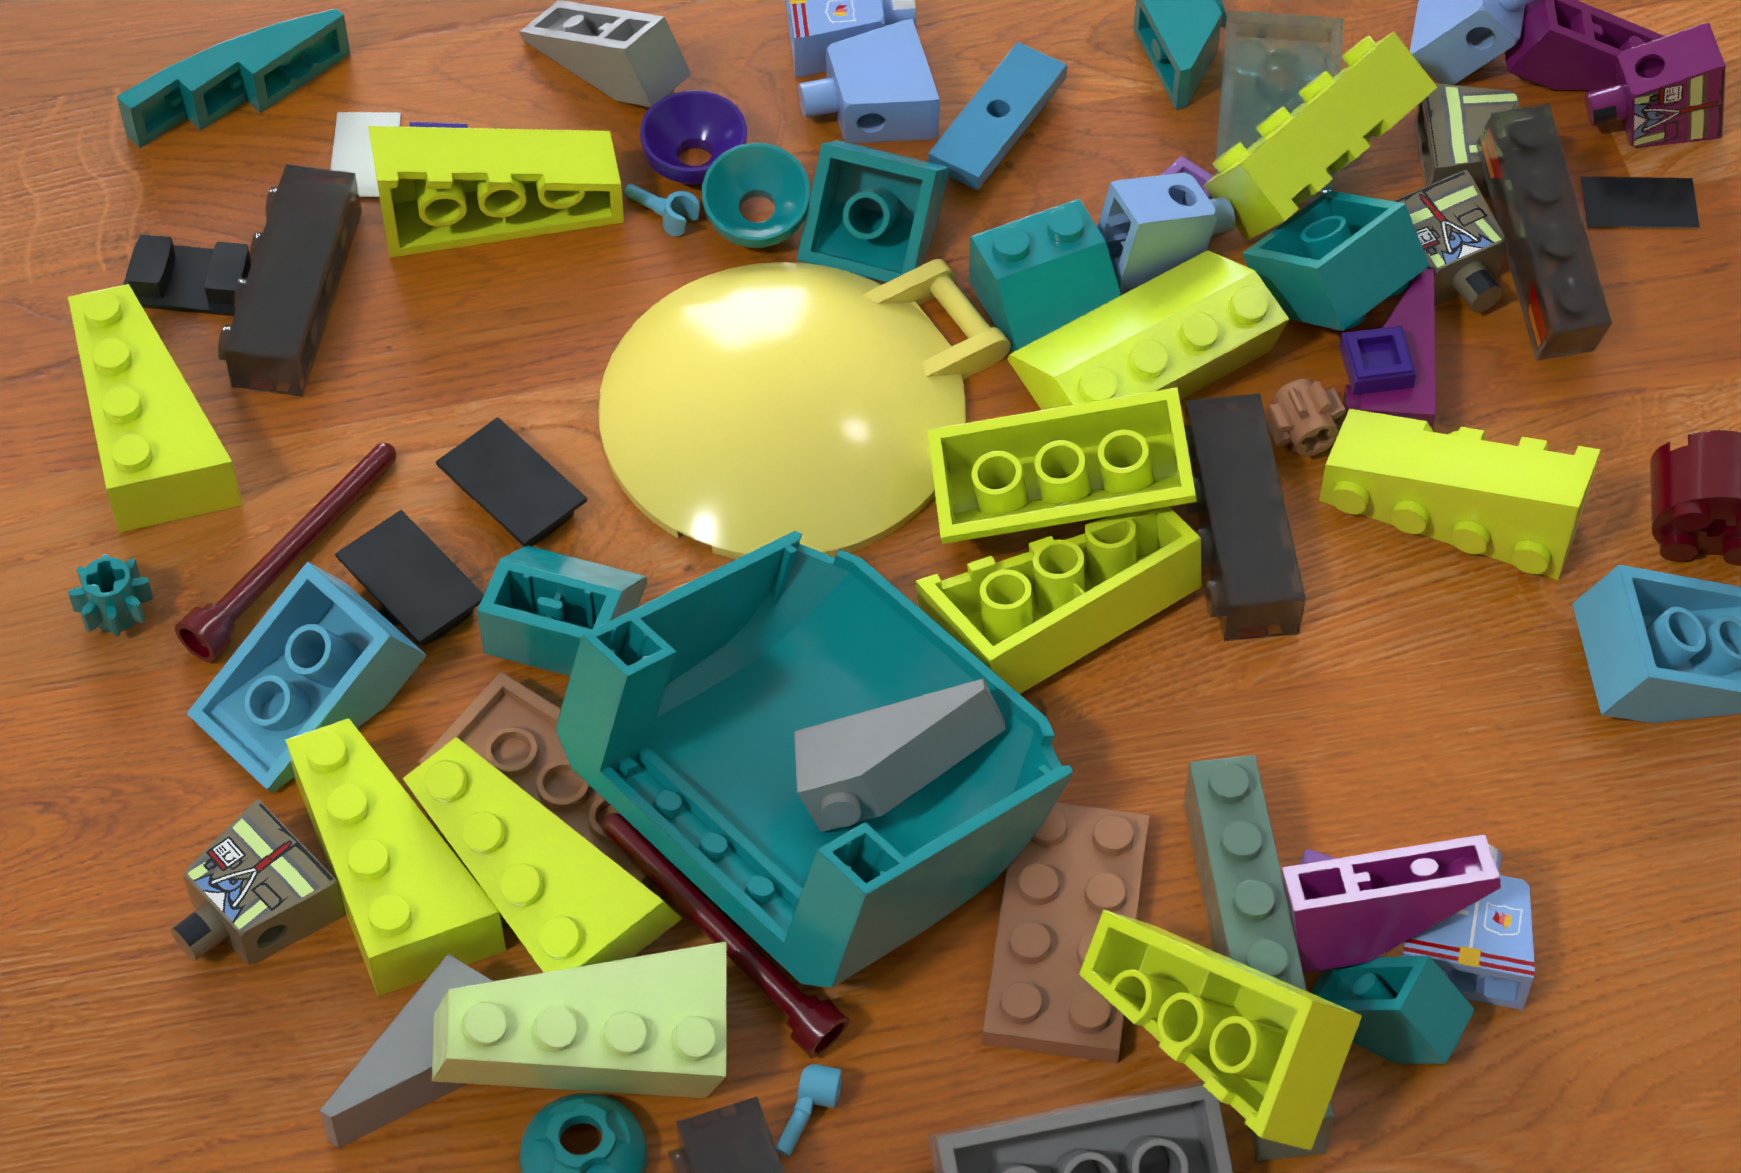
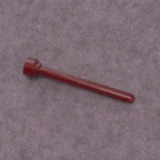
(208, 629)
(813, 1021)

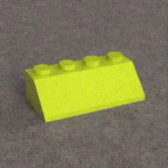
(1157, 337)
(1060, 465)

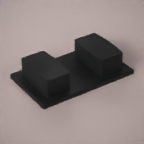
(186, 276)
(512, 482)
(411, 578)

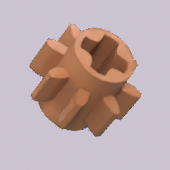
(1305, 417)

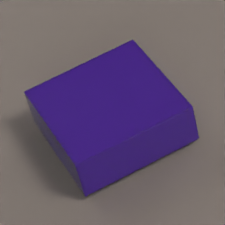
(1377, 360)

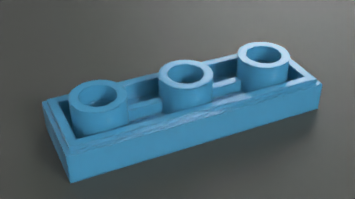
(998, 115)

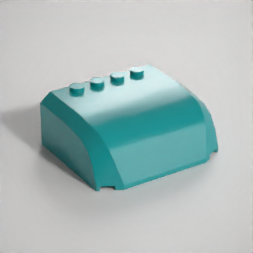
(691, 738)

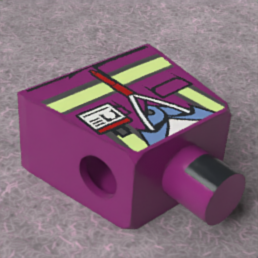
(1666, 90)

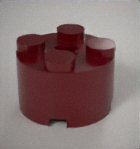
(1698, 497)

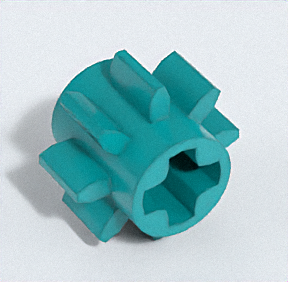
(110, 594)

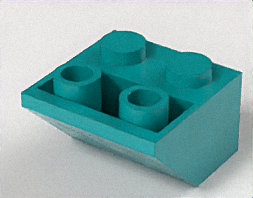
(546, 602)

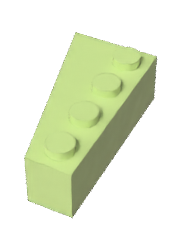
(596, 1027)

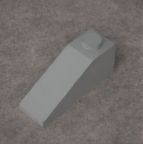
(612, 49)
(886, 754)
(398, 1067)

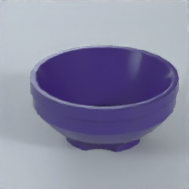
(690, 122)

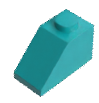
(1179, 41)
(1405, 1007)

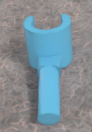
(670, 208)
(817, 1086)

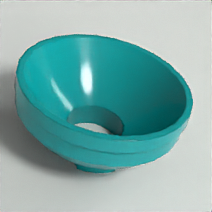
(756, 172)
(620, 1150)

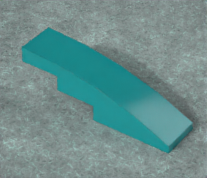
(248, 68)

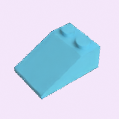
(1662, 645)
(304, 667)

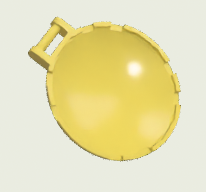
(789, 403)

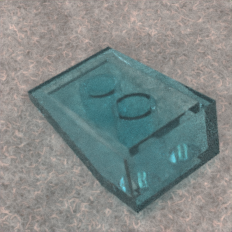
(1266, 66)

